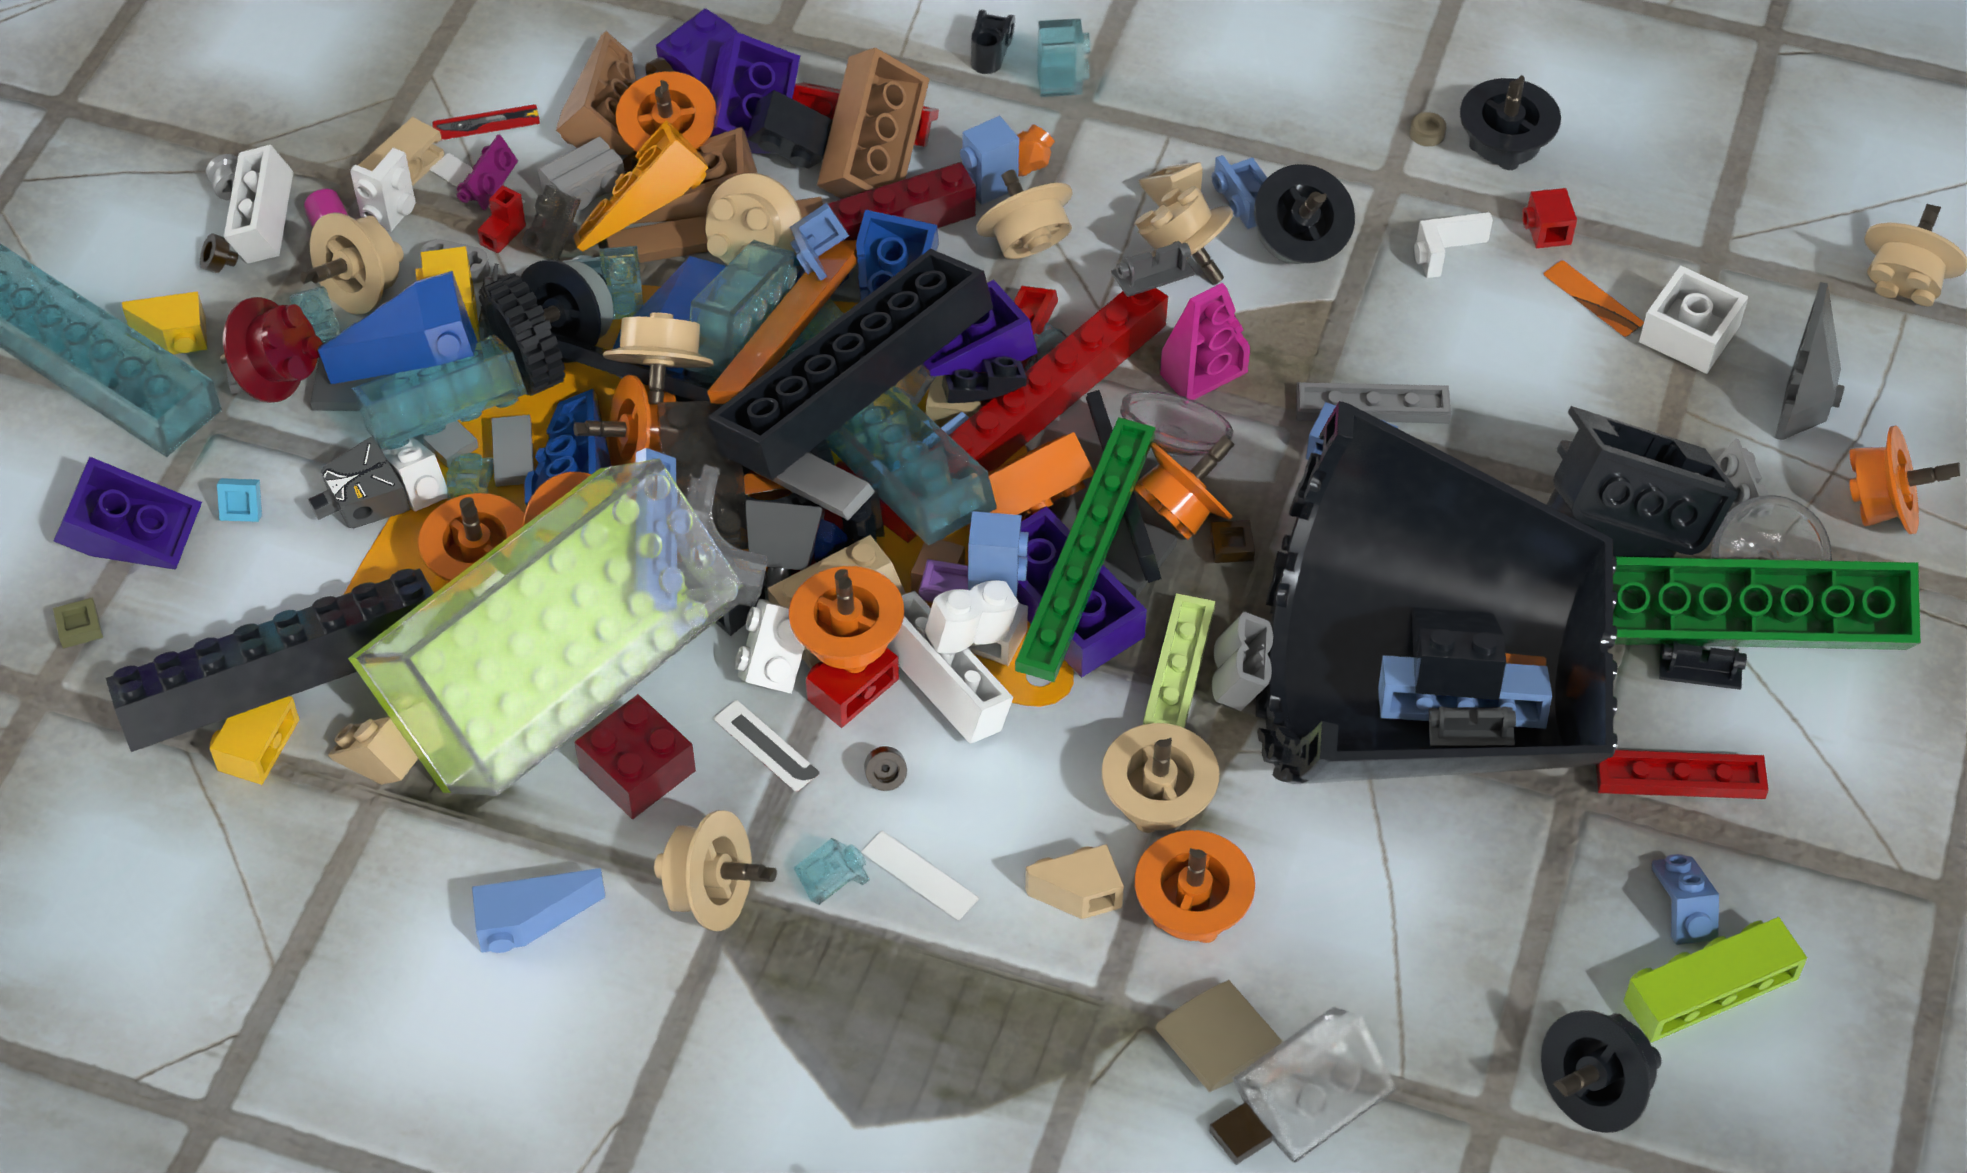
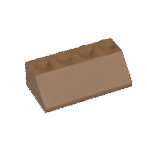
(872, 124)

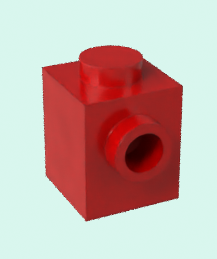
(1550, 218)

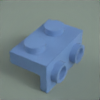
(1239, 186)

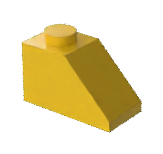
(170, 321)
(254, 739)

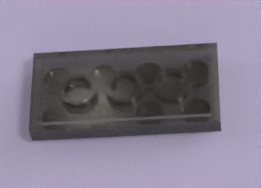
(689, 439)

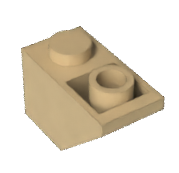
(374, 750)
(1078, 882)

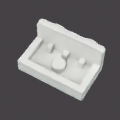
(385, 190)
(771, 649)

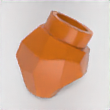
(1034, 150)

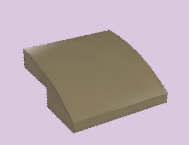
(1218, 1035)

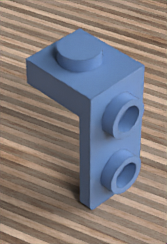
(815, 236)
(1693, 899)

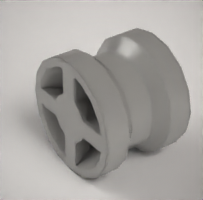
(221, 173)

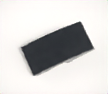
(995, 380)

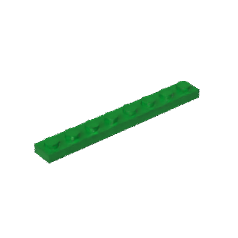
(1085, 550)

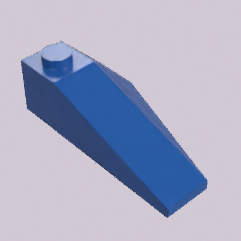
(888, 246)
(678, 292)

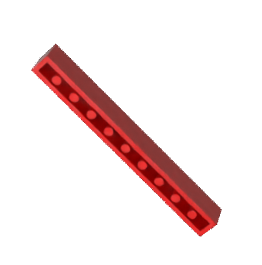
(1055, 384)

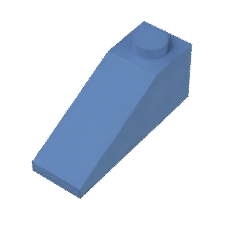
(525, 909)

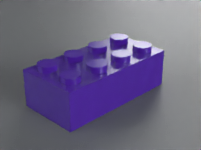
(1112, 614)

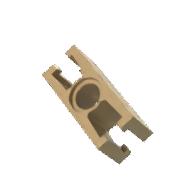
(417, 142)

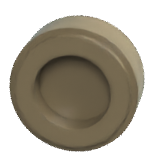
(1428, 129)

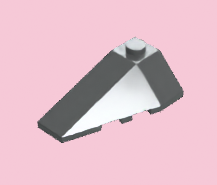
(1815, 372)

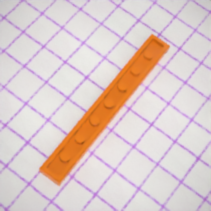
(785, 323)

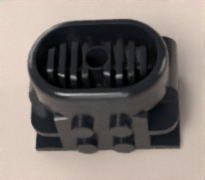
(1640, 488)

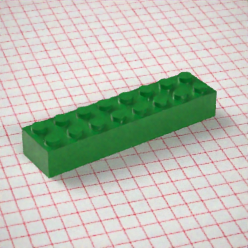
(1767, 603)

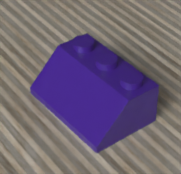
(744, 75)

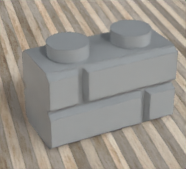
(584, 172)

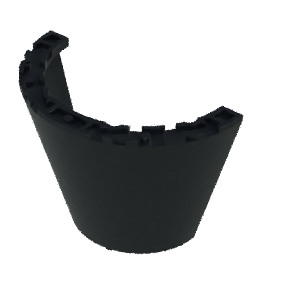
(1411, 527)

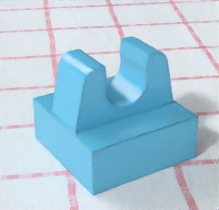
(239, 500)

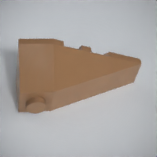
(595, 97)
(726, 157)

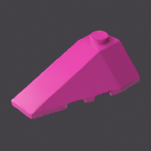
(1205, 345)

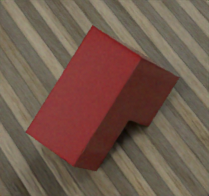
(505, 220)

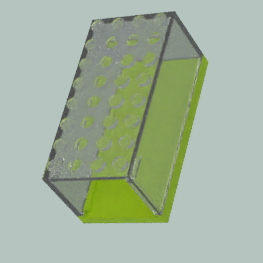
(549, 628)

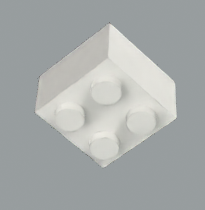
(1693, 319)

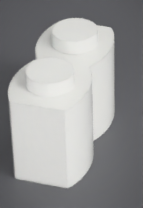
(971, 616)

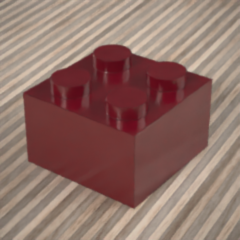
(635, 756)

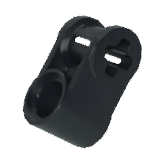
(990, 41)

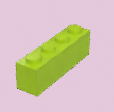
(1714, 978)

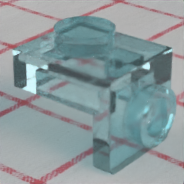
(318, 310)
(469, 475)
(831, 869)

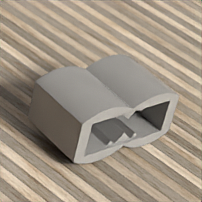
(1242, 661)

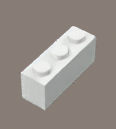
(258, 204)

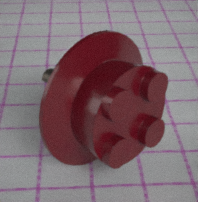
(269, 348)

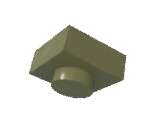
(77, 623)

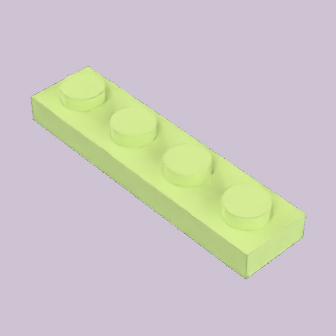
(1180, 661)

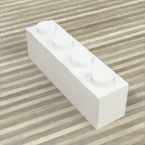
(953, 681)

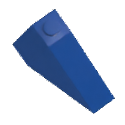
(410, 332)
(564, 449)

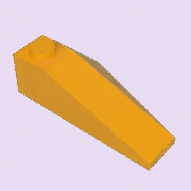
(663, 173)

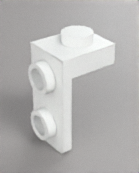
(1448, 232)
(418, 474)

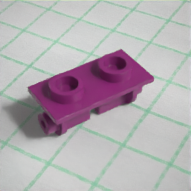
(488, 173)

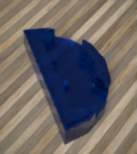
(829, 540)

